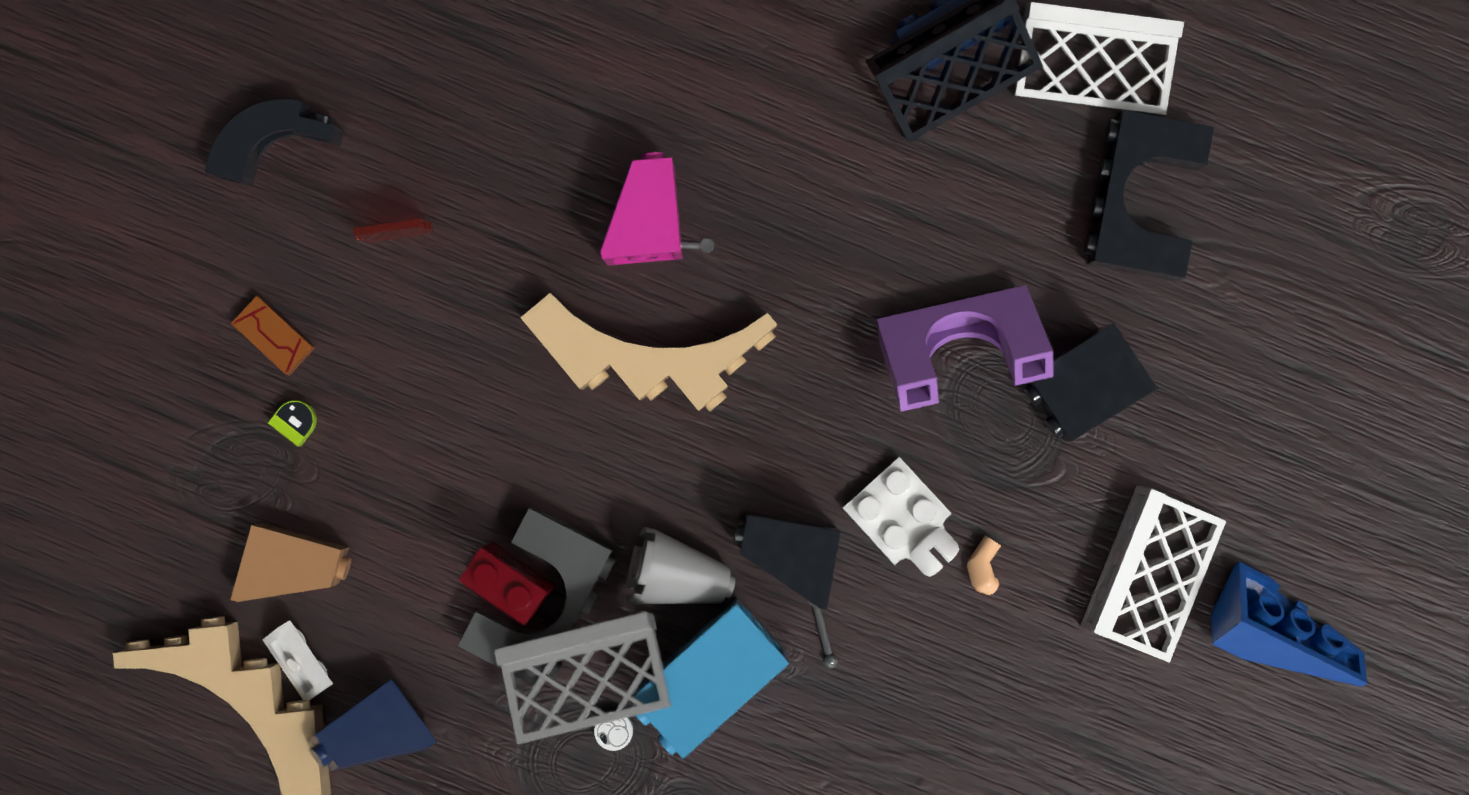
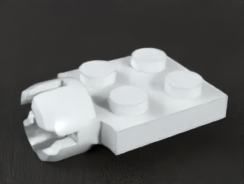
(904, 518)

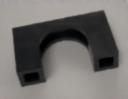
(1116, 238)

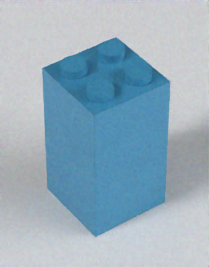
(712, 678)

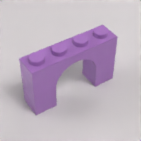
(1000, 317)

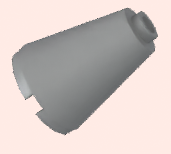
(675, 573)

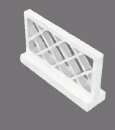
(1113, 27)
(1128, 555)

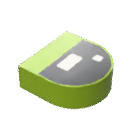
(295, 421)

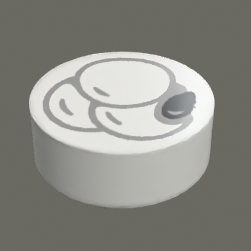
(614, 734)

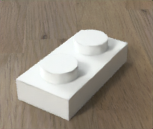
(297, 661)

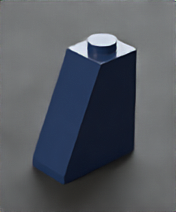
(372, 731)

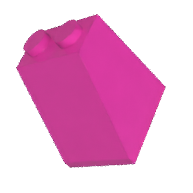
(646, 215)

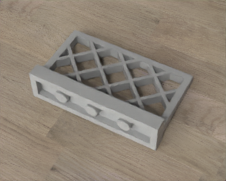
(573, 644)

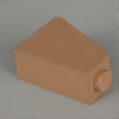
(287, 563)

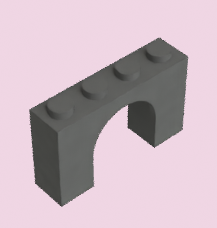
(580, 563)

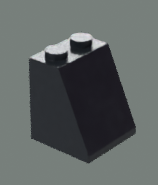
(1090, 383)
(792, 552)

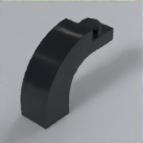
(253, 130)

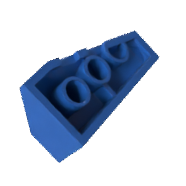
(1271, 630)

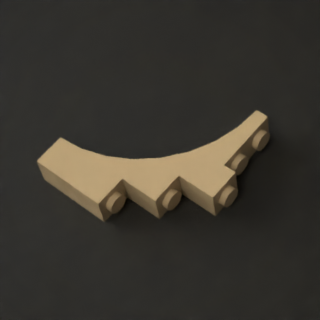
(694, 369)
(252, 690)

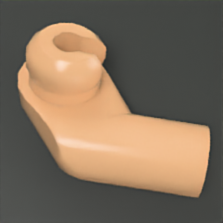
(980, 569)

